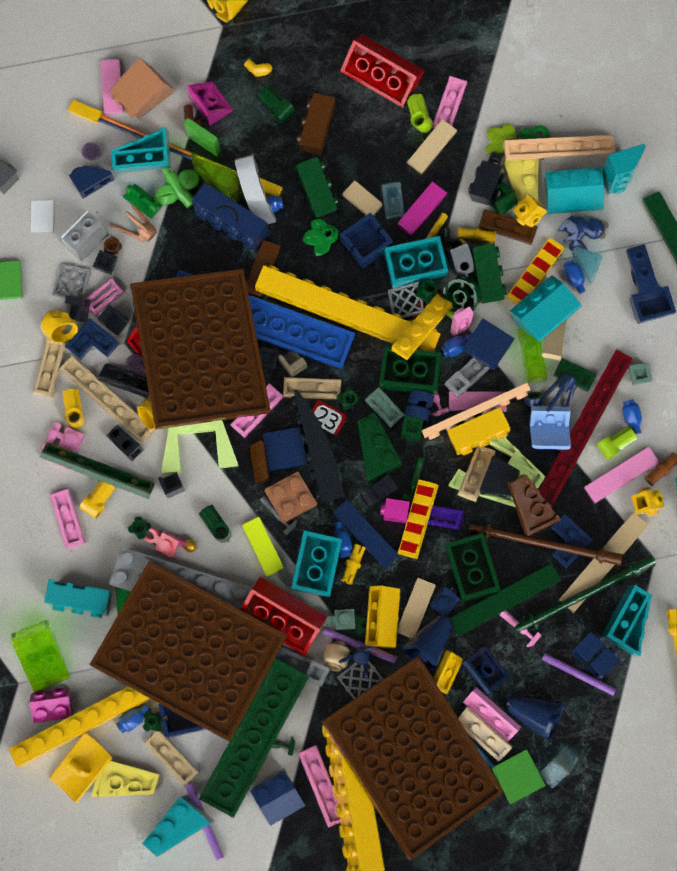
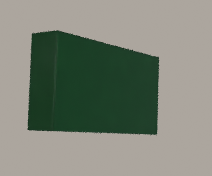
(583, 376)

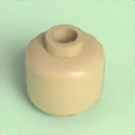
(332, 655)

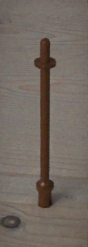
(600, 555)

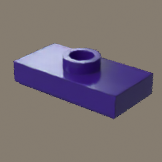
(446, 517)

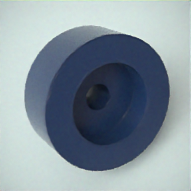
(534, 399)

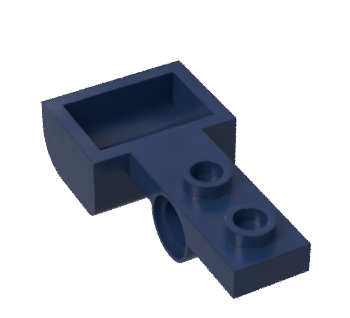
(651, 300)

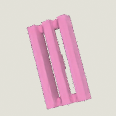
(110, 300)

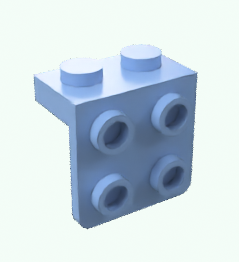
(550, 428)

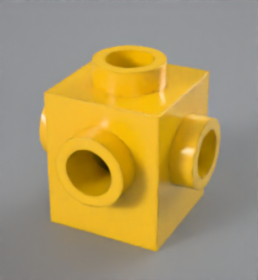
(529, 211)
(648, 501)

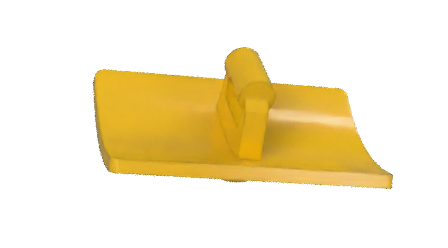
(81, 767)

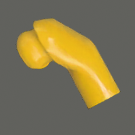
(258, 70)

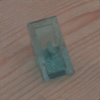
(392, 199)
(588, 262)
(559, 767)

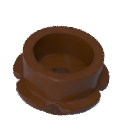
(112, 241)

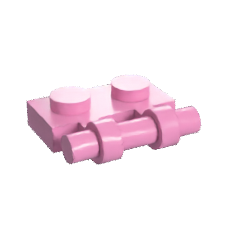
(69, 440)

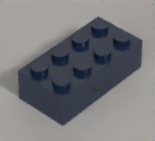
(230, 217)

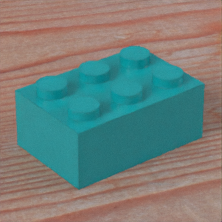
(416, 261)

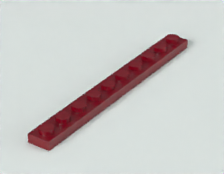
(585, 426)

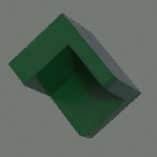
(506, 200)
(412, 428)

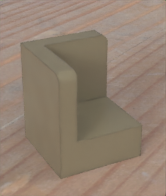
(292, 363)

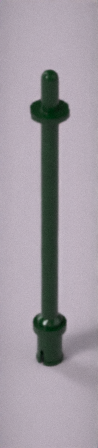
(635, 568)

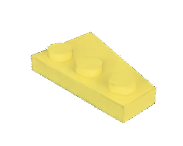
(124, 781)

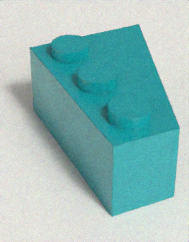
(144, 154)
(78, 599)
(629, 620)
(176, 826)

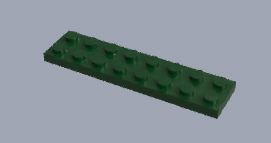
(254, 738)

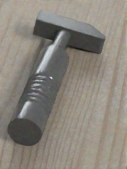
(266, 502)

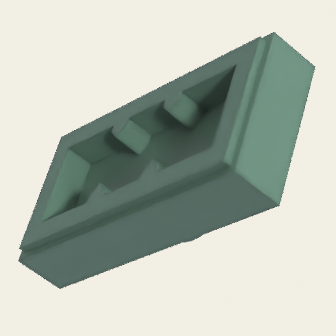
(384, 407)

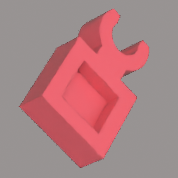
(165, 542)

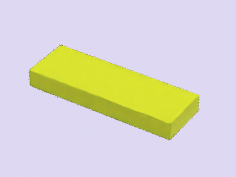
(263, 547)

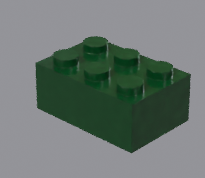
(417, 373)
(472, 567)

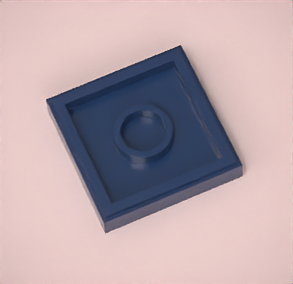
(488, 344)
(284, 449)

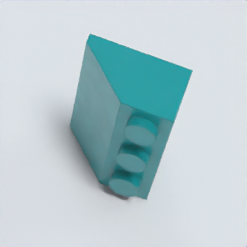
(621, 167)
(574, 190)
(545, 308)
(316, 564)

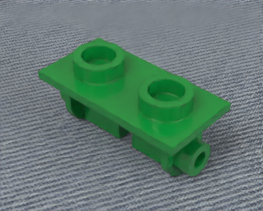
(142, 200)

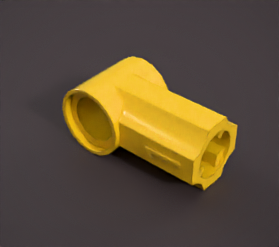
(73, 407)
(95, 502)

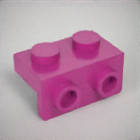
(50, 705)

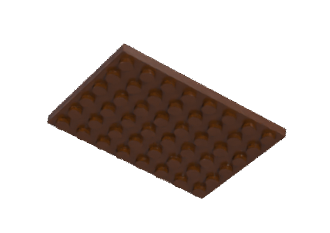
(199, 349)
(188, 651)
(413, 757)

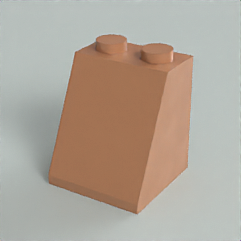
(140, 89)

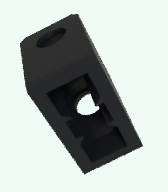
(459, 257)
(496, 479)

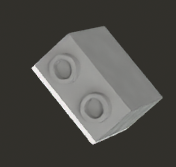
(84, 236)

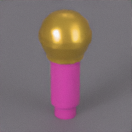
(189, 545)

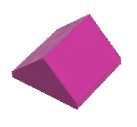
(209, 101)

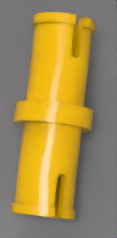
(476, 235)
(353, 564)

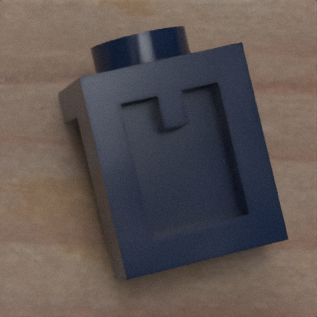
(445, 601)

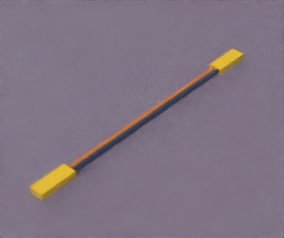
(95, 116)

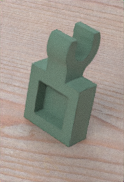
(342, 620)

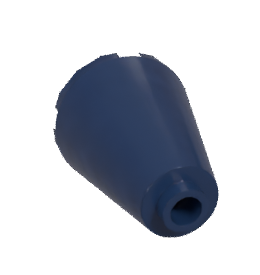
(429, 642)
(536, 713)

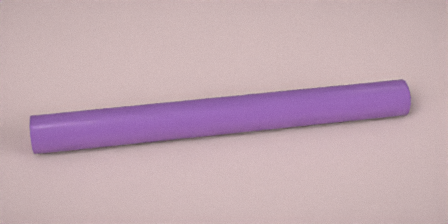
(357, 644)
(579, 674)
(208, 830)

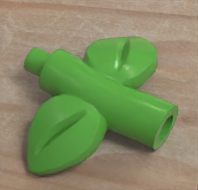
(177, 187)

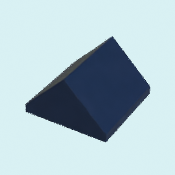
(485, 670)

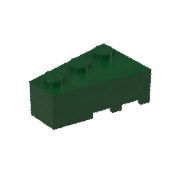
(316, 187)
(488, 272)
(376, 448)

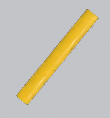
(437, 226)

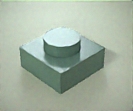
(640, 374)

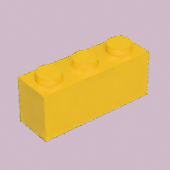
(479, 431)
(382, 617)

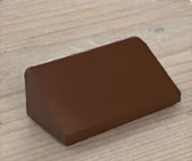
(259, 462)

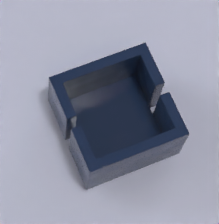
(364, 242)
(602, 662)
(176, 724)

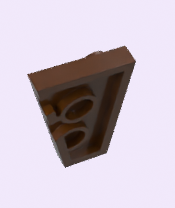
(530, 505)

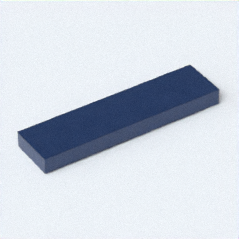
(366, 534)

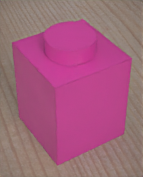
(395, 510)

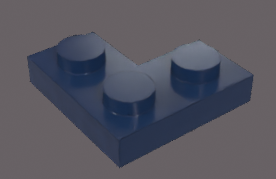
(91, 336)
(571, 535)

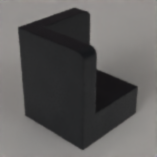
(79, 308)
(113, 320)
(171, 485)

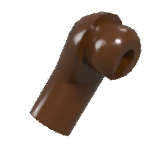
(188, 113)

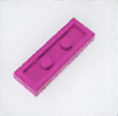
(422, 209)

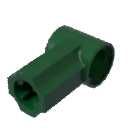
(278, 107)
(214, 523)

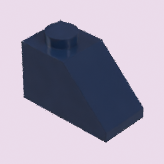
(90, 179)

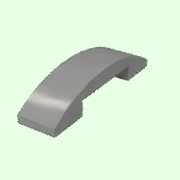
(253, 189)
(466, 377)
(316, 671)

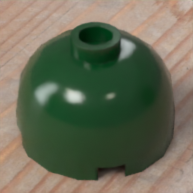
(462, 293)

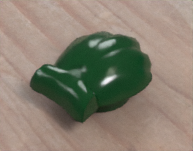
(426, 290)

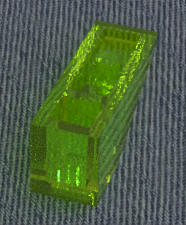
(532, 358)

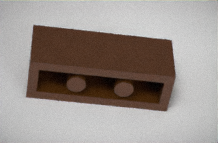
(316, 123)

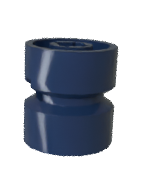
(422, 398)

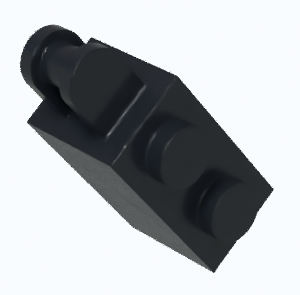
(486, 181)

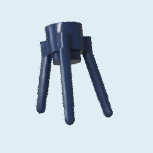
(565, 384)
(361, 657)

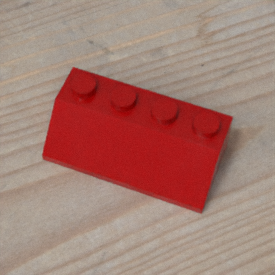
(381, 70)
(284, 614)

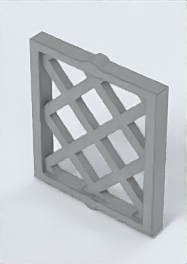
(58, 280)
(399, 296)
(348, 688)

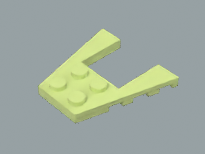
(171, 458)
(517, 460)

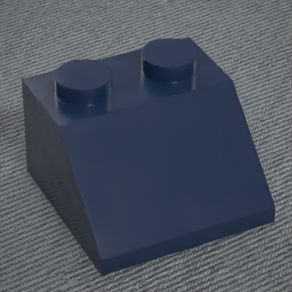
(277, 798)

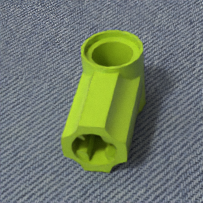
(419, 112)
(614, 444)

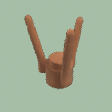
(145, 230)

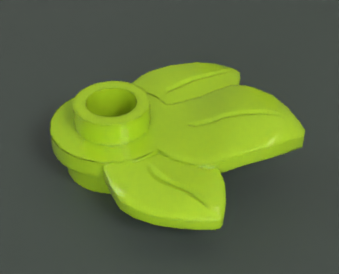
(498, 136)

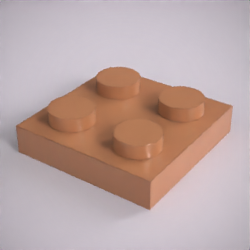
(290, 497)

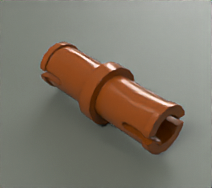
(662, 469)

